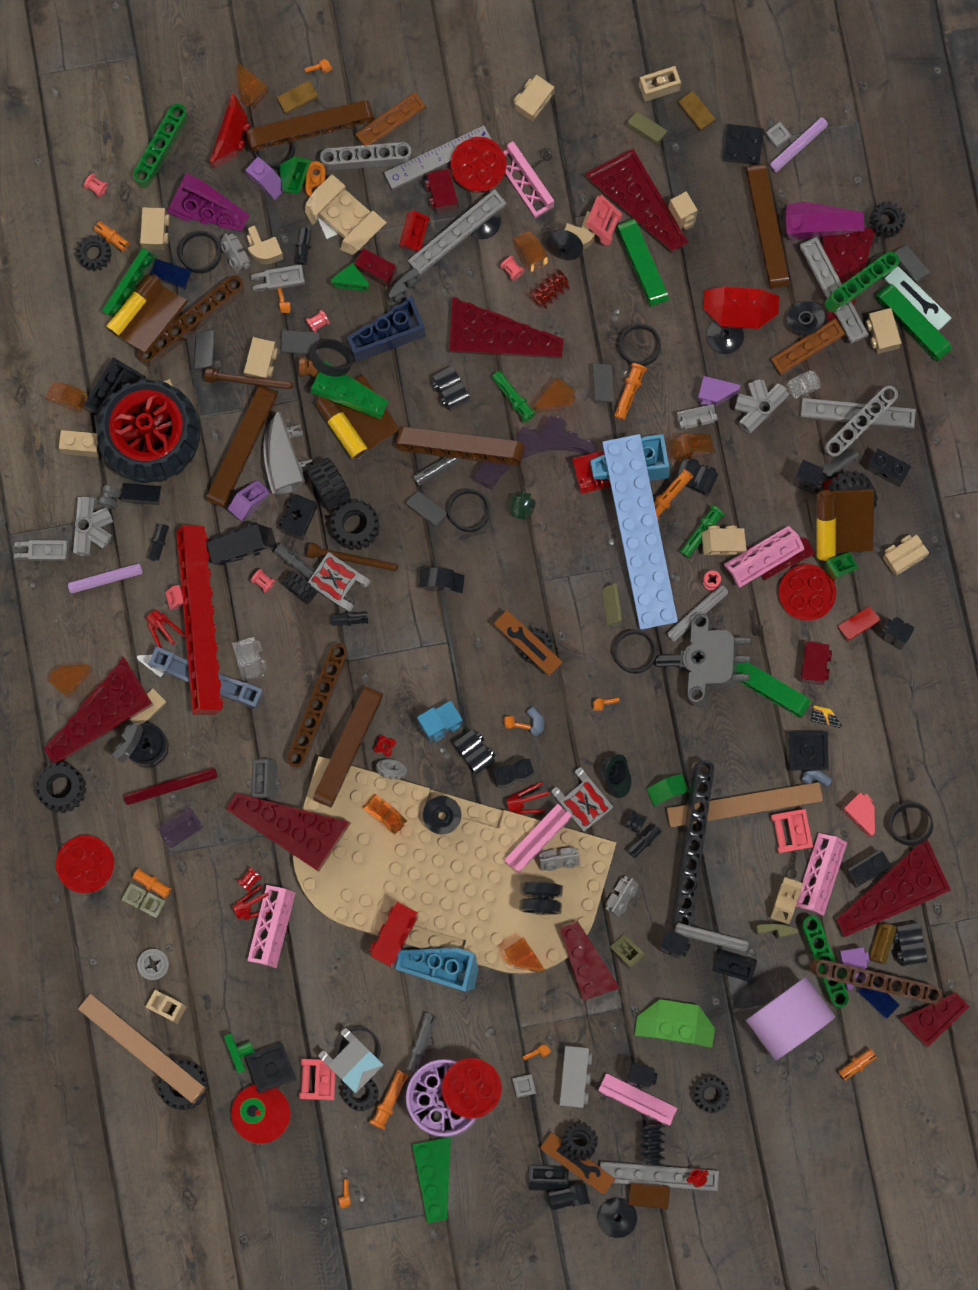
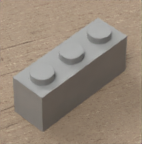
(575, 1077)

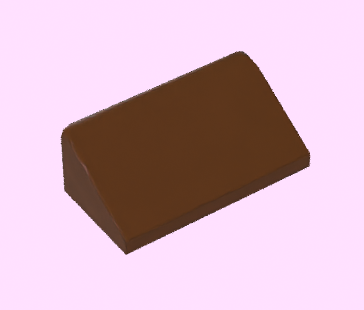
(649, 1195)

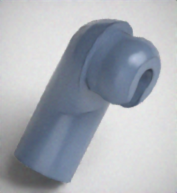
(538, 721)
(816, 775)

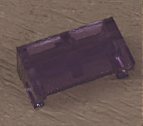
(180, 828)

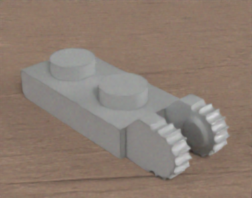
(279, 278)
(42, 550)

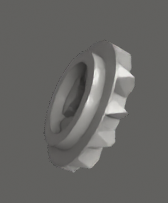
(391, 769)
(144, 962)

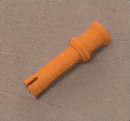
(632, 383)
(663, 501)
(385, 1108)

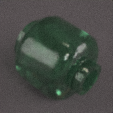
(522, 505)

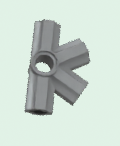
(758, 398)
(94, 533)

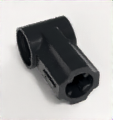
(573, 1196)

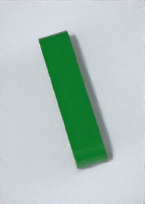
(160, 154)
(642, 263)
(855, 285)
(914, 322)
(774, 690)
(826, 952)

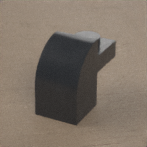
(441, 579)

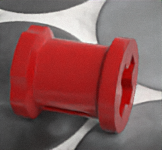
(249, 879)

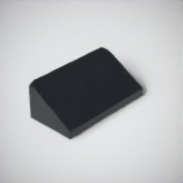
(141, 494)
(735, 965)
(548, 1178)

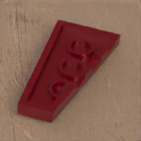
(588, 967)

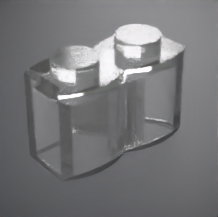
(249, 659)

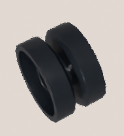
(158, 749)
(541, 900)

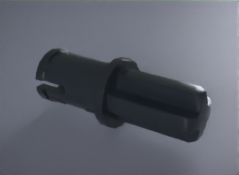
(303, 246)
(158, 543)
(349, 618)
(645, 840)

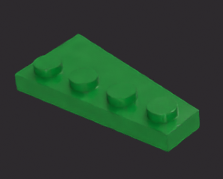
(129, 281)
(349, 393)
(433, 1172)

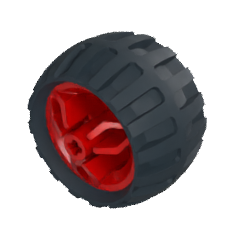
(118, 422)

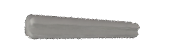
(703, 607)
(711, 937)

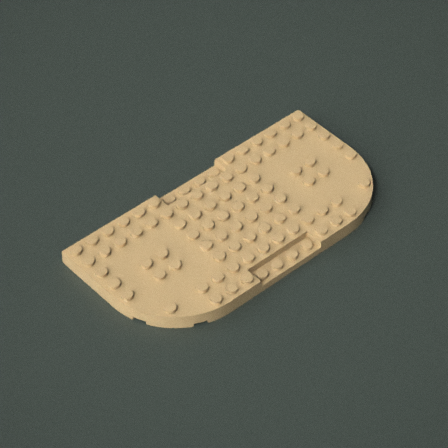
(453, 879)

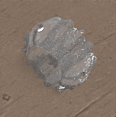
(804, 384)

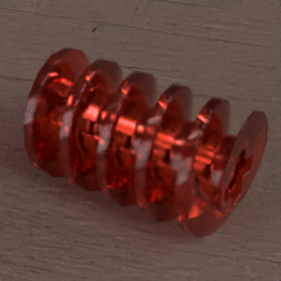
(550, 289)

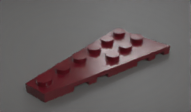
(632, 189)
(107, 707)
(298, 831)
(907, 885)

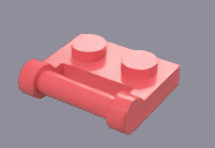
(599, 217)
(798, 830)
(323, 1080)

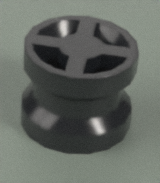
(635, 821)

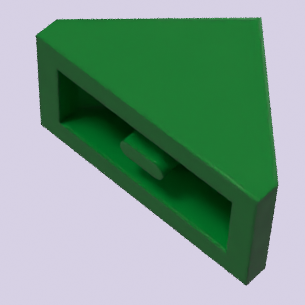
(293, 174)
(350, 279)
(841, 566)
(667, 789)

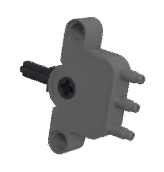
(719, 660)

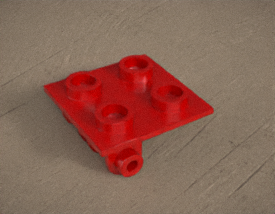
(585, 475)

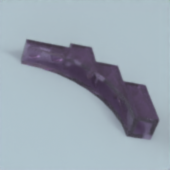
(552, 438)

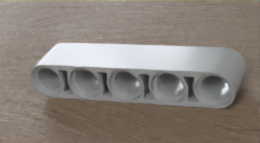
(358, 162)
(867, 414)

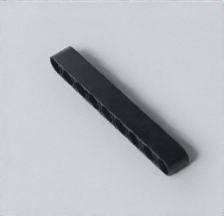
(698, 837)

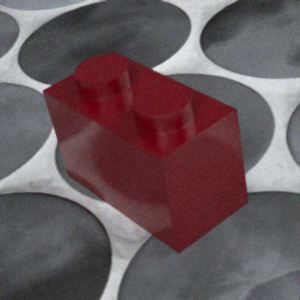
(442, 191)
(376, 268)
(815, 663)

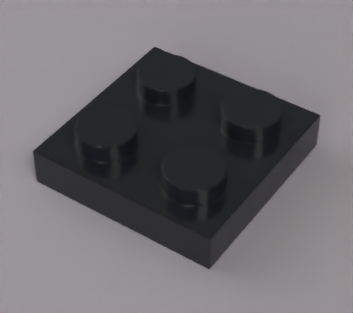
(743, 144)
(808, 751)
(270, 1068)

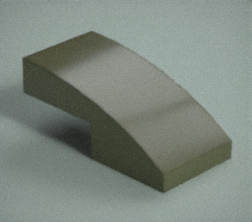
(143, 900)
(781, 930)

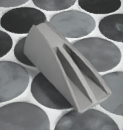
(280, 460)

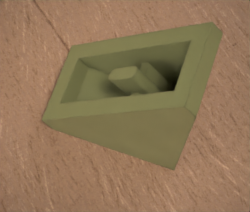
(627, 951)

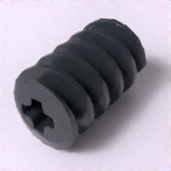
(652, 1145)

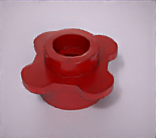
(389, 742)
(698, 1177)

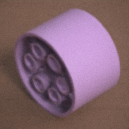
(790, 1018)
(412, 1098)

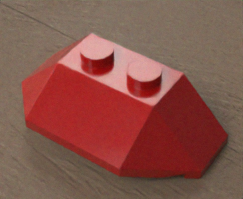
(231, 134)
(741, 307)

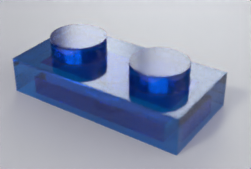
(171, 273)
(880, 1001)

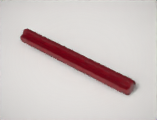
(170, 786)

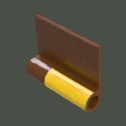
(146, 314)
(356, 429)
(844, 522)

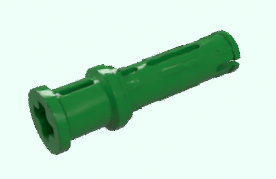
(518, 403)
(695, 540)

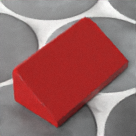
(413, 231)
(859, 624)

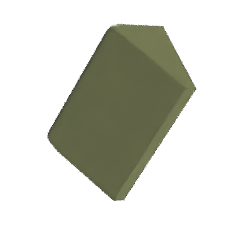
(646, 128)
(612, 605)

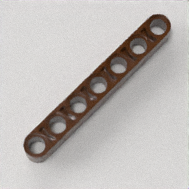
(310, 125)
(767, 226)
(194, 312)
(242, 446)
(460, 446)
(317, 696)
(347, 747)
(884, 985)

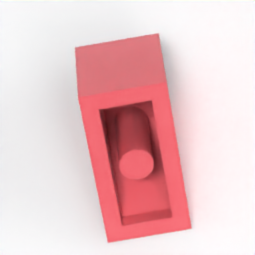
(862, 813)

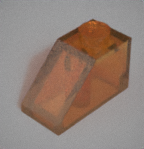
(250, 87)
(531, 250)
(66, 396)
(556, 397)
(691, 446)
(69, 678)
(384, 814)
(523, 957)

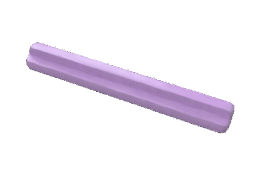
(798, 145)
(105, 578)

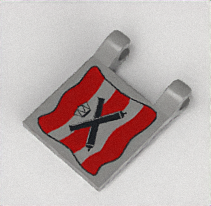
(334, 580)
(584, 802)

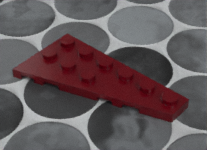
(848, 256)
(491, 333)

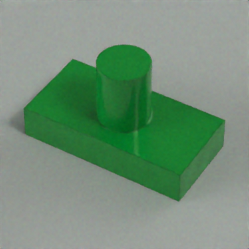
(238, 1052)

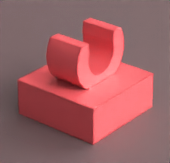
(174, 597)

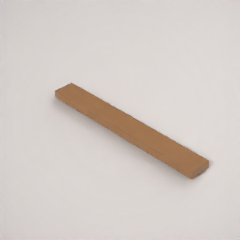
(751, 803)
(142, 1048)

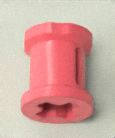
(96, 185)
(512, 268)
(318, 321)
(265, 586)
(711, 586)

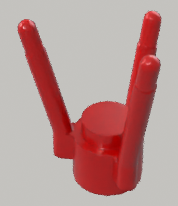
(157, 621)
(516, 803)
(243, 907)

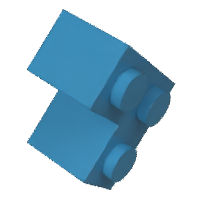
(440, 721)

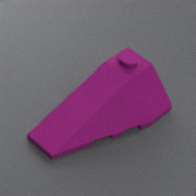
(202, 203)
(817, 220)

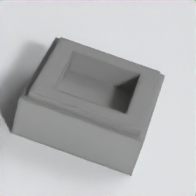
(778, 135)
(524, 1086)

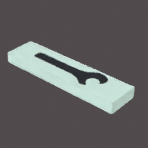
(918, 298)

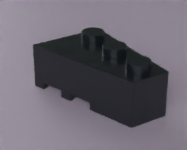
(110, 382)
(241, 544)

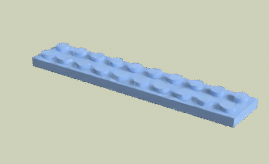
(640, 531)

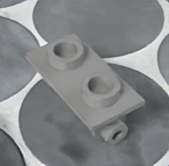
(230, 246)
(691, 417)
(550, 861)
(627, 889)

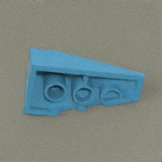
(655, 458)
(445, 966)

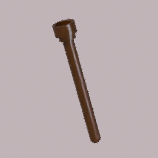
(213, 376)
(316, 551)

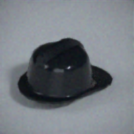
(616, 775)

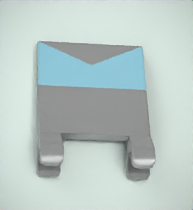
(354, 1064)

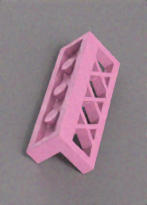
(533, 181)
(765, 557)
(538, 838)
(824, 874)
(276, 926)
(637, 1099)

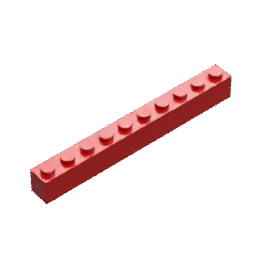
(198, 620)

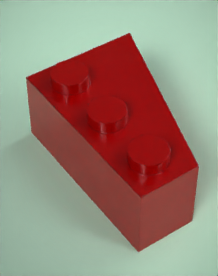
(393, 934)

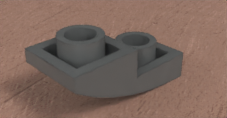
(399, 290)
(132, 736)

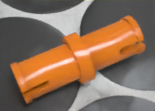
(111, 236)
(151, 883)
(857, 1064)

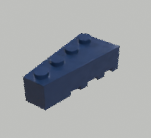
(388, 331)

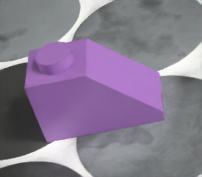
(265, 178)
(716, 391)
(248, 500)
(854, 958)

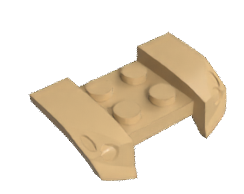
(343, 214)

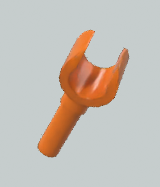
(323, 64)
(285, 307)
(598, 704)
(509, 722)
(543, 1050)
(345, 1201)

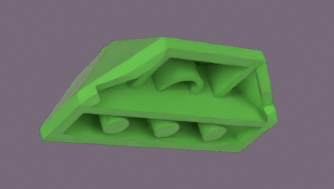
(675, 1023)

